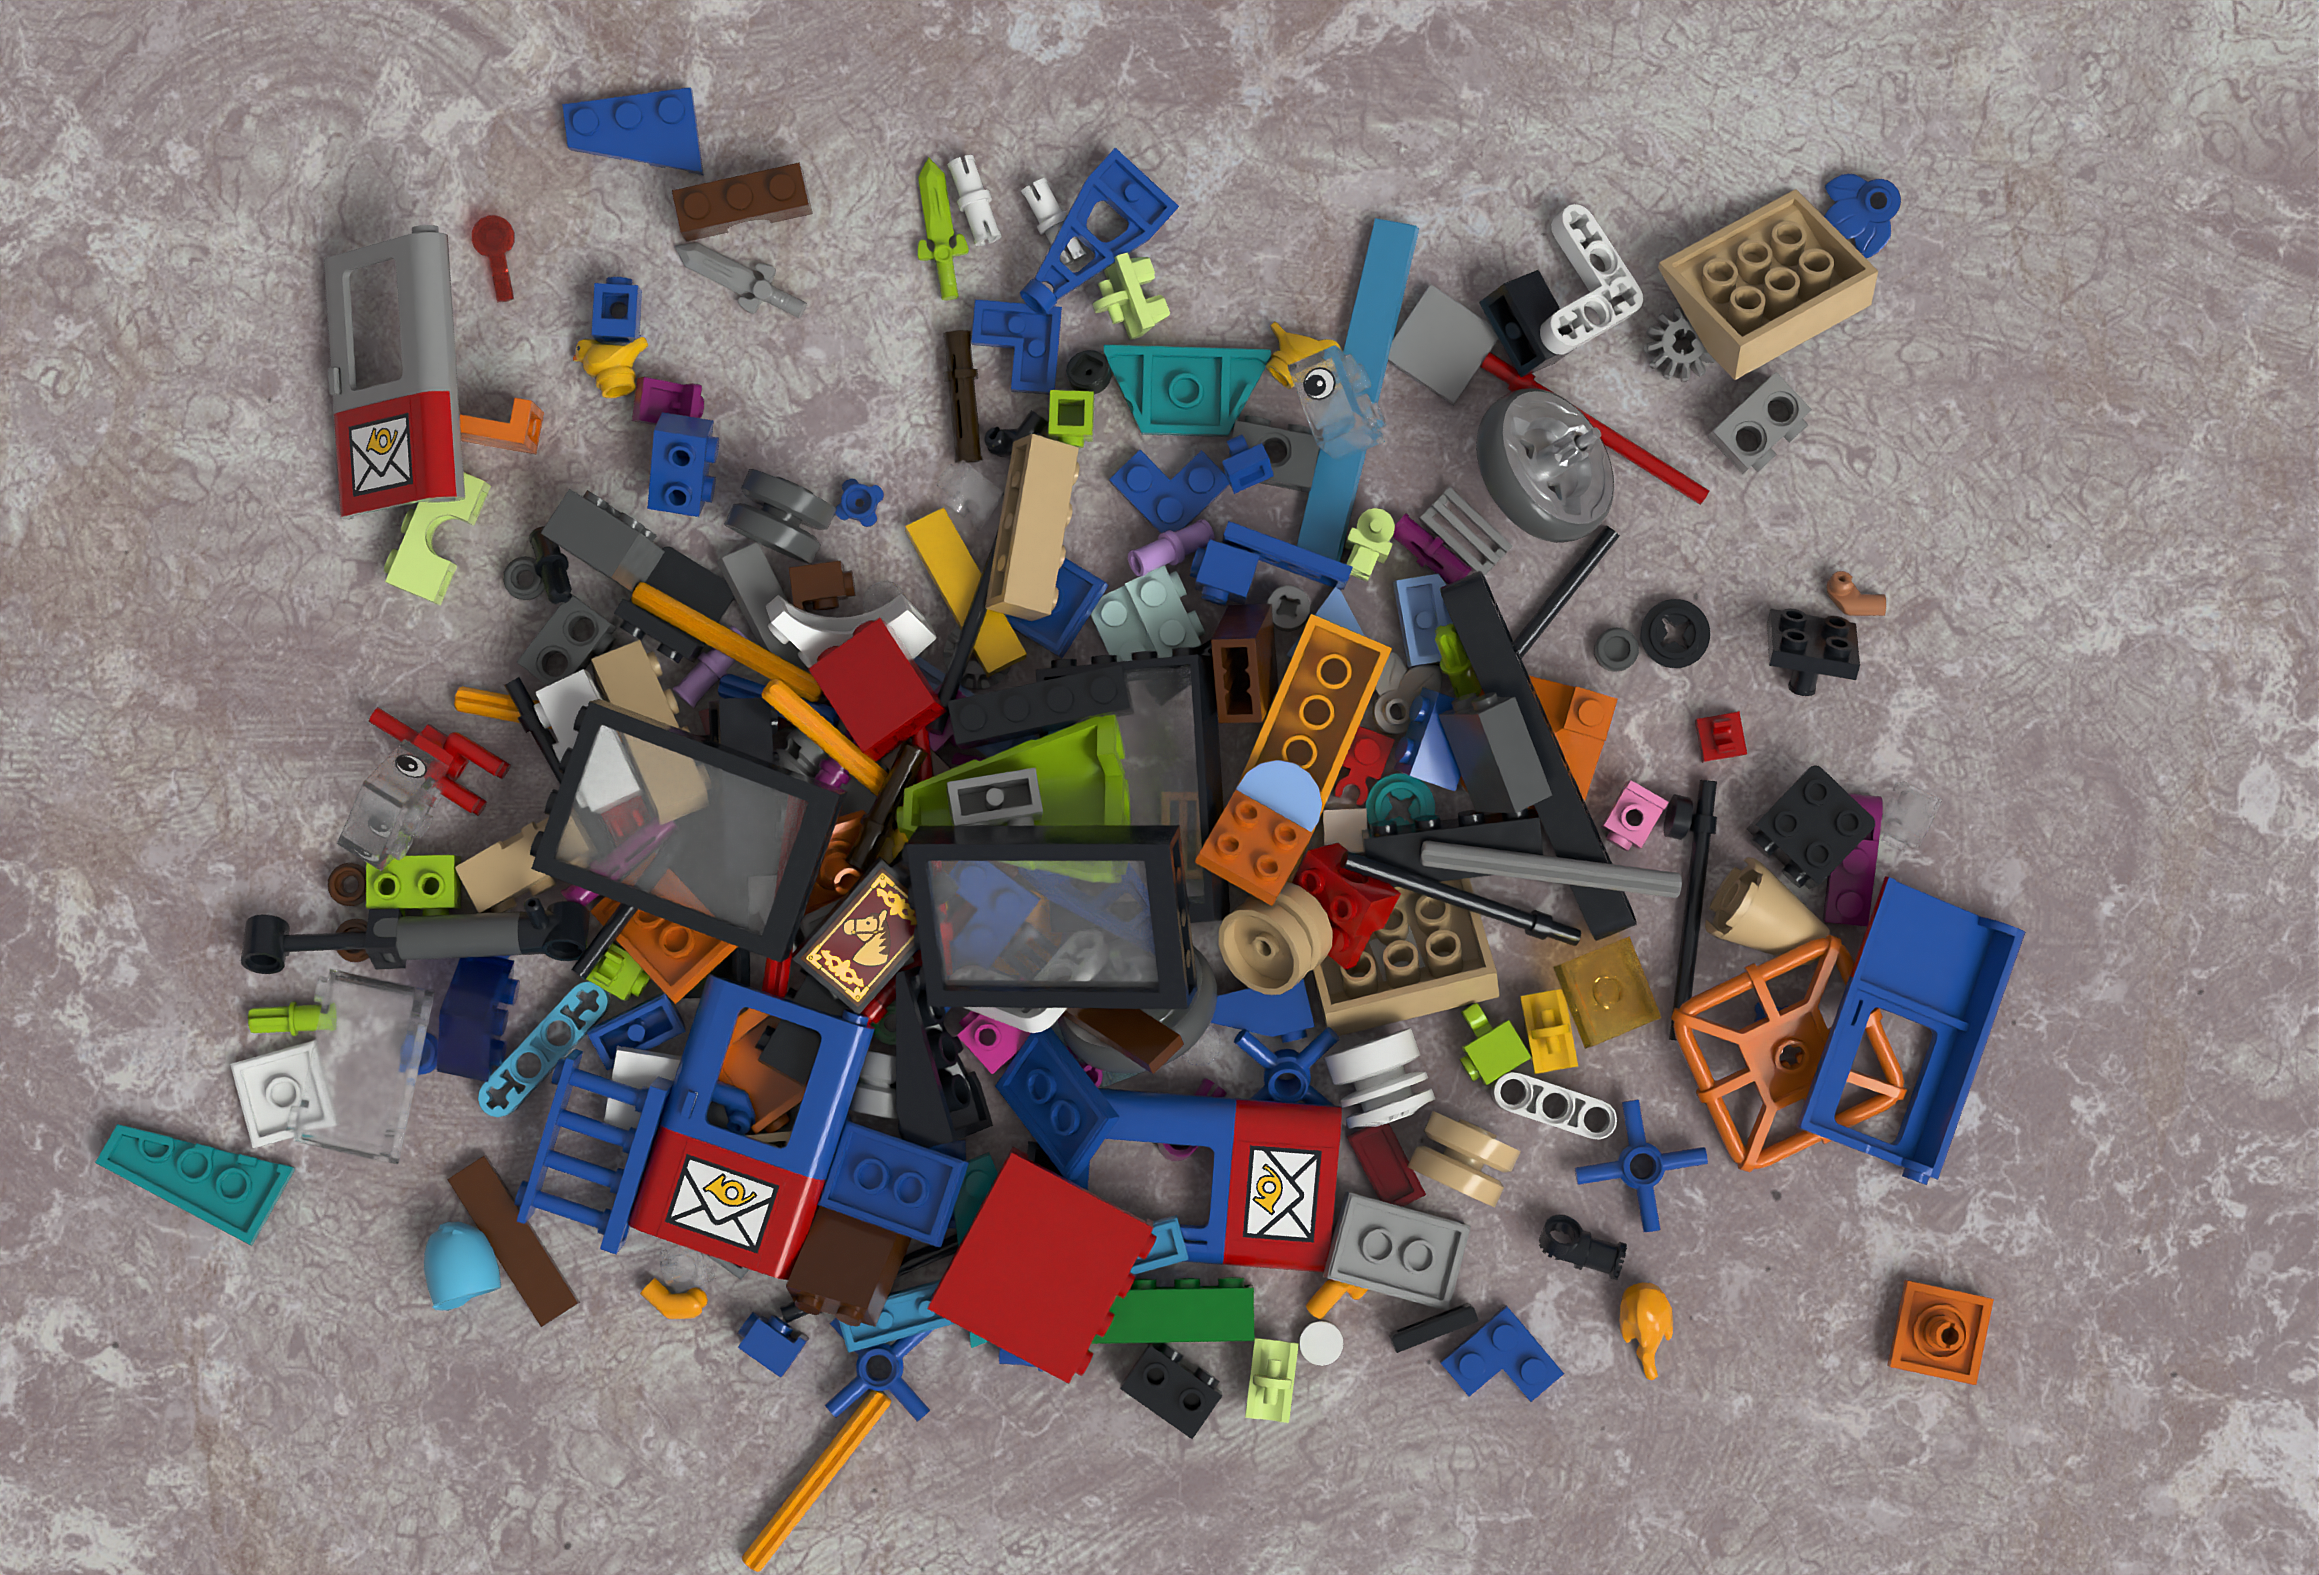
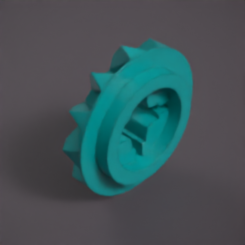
(1401, 787)

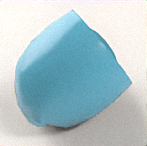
(459, 1265)

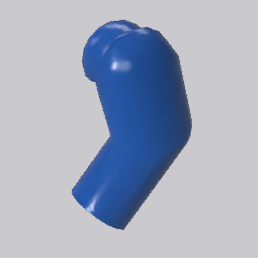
(736, 1105)

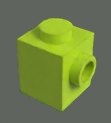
(1071, 417)

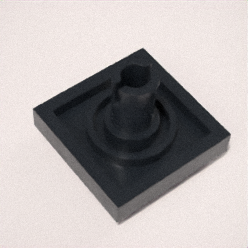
(1812, 647)

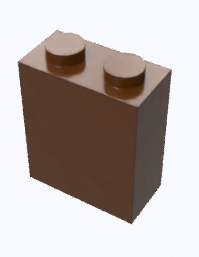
(1245, 663)
(846, 1268)

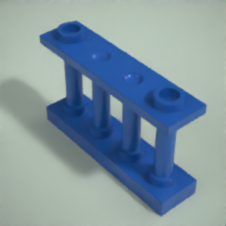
(635, 1142)

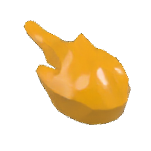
(1648, 1317)

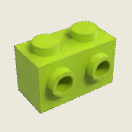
(415, 883)

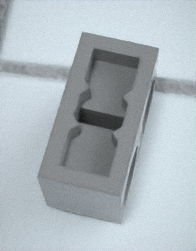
(1754, 417)

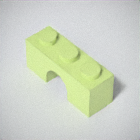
(416, 564)

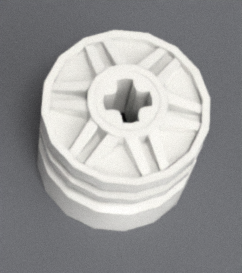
(1380, 1079)

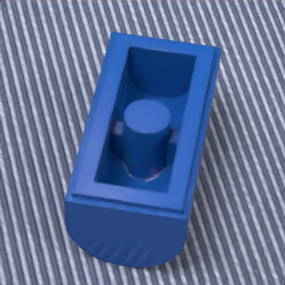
(637, 1028)

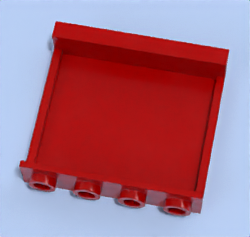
(1042, 1267)

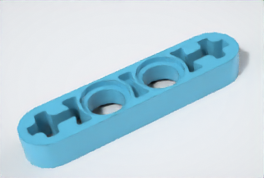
(541, 1046)

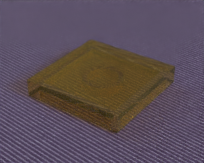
(1607, 992)

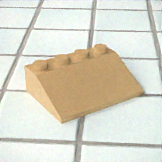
(1768, 283)
(1455, 972)

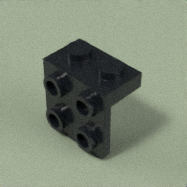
(688, 584)
(1811, 828)

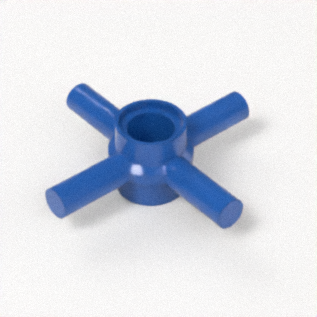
(1288, 1062)
(1660, 1163)
(893, 1383)

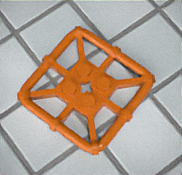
(1763, 1043)

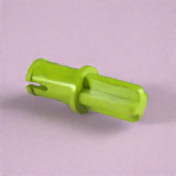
(1456, 662)
(284, 1018)

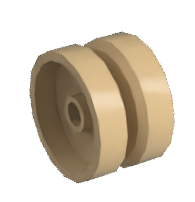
(1278, 943)
(1464, 1158)

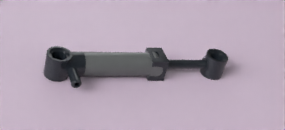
(394, 939)

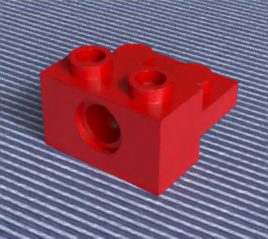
(1351, 900)

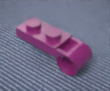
(1852, 881)

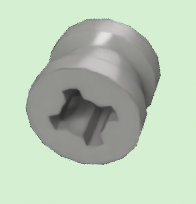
(1285, 617)

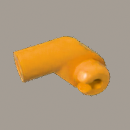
(1328, 1296)
(676, 1305)

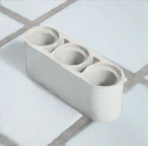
(1575, 1105)

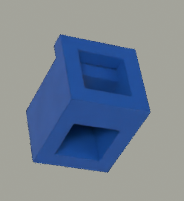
(606, 296)
(770, 1342)

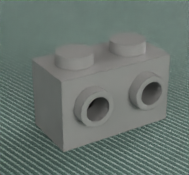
(996, 799)

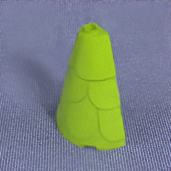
(1075, 772)

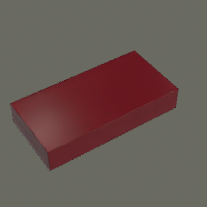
(1386, 1165)

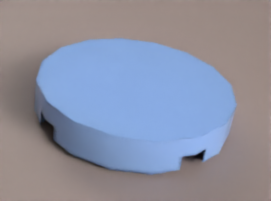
(1285, 790)

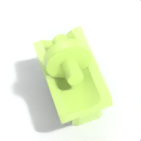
(1125, 298)
(1369, 542)
(1271, 1380)

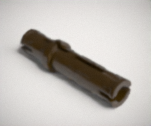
(962, 393)
(883, 813)

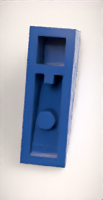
(1267, 1014)

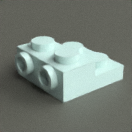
(1147, 617)

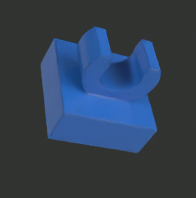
(1246, 465)

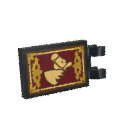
(863, 936)

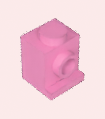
(1633, 798)

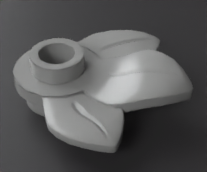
(1401, 688)

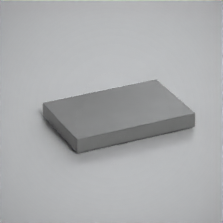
(1396, 1251)

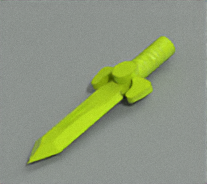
(939, 228)

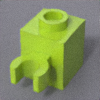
(619, 974)
(1493, 1050)

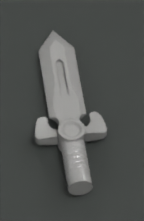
(739, 279)

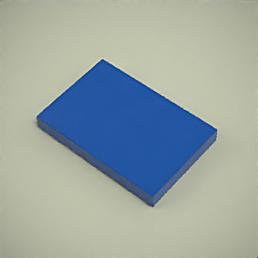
(1288, 556)
(1057, 1102)
(893, 1183)

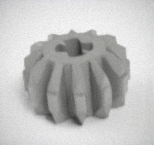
(1663, 346)

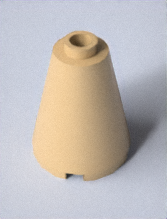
(1762, 912)

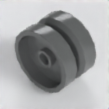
(782, 511)

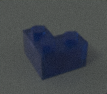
(476, 1017)

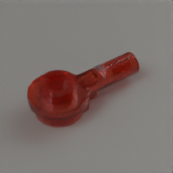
(494, 239)

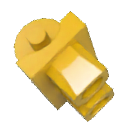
(1549, 1031)

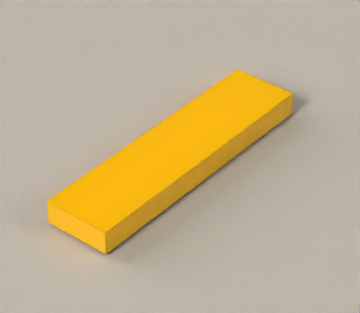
(957, 581)

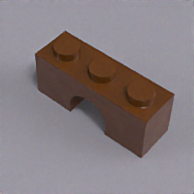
(760, 195)

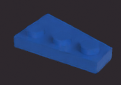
(640, 128)

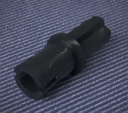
(551, 567)

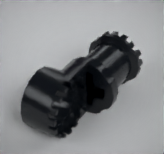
(1583, 1249)

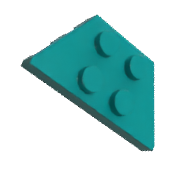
(1186, 387)

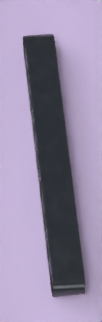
(1565, 812)

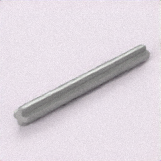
(1550, 869)

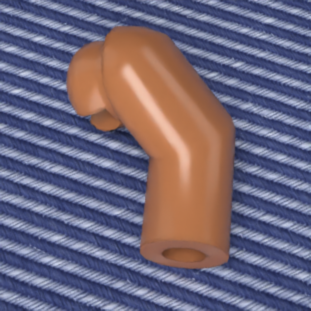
(1850, 600)

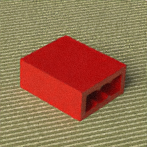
(876, 688)

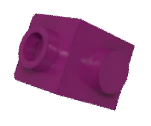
(661, 396)

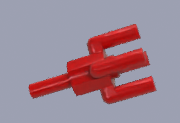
(450, 749)

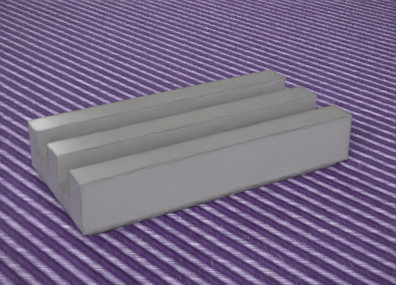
(1439, 506)

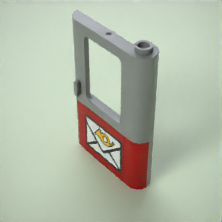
(401, 436)

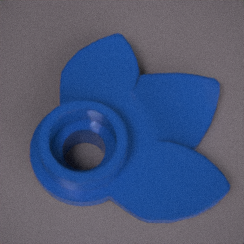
(1855, 215)

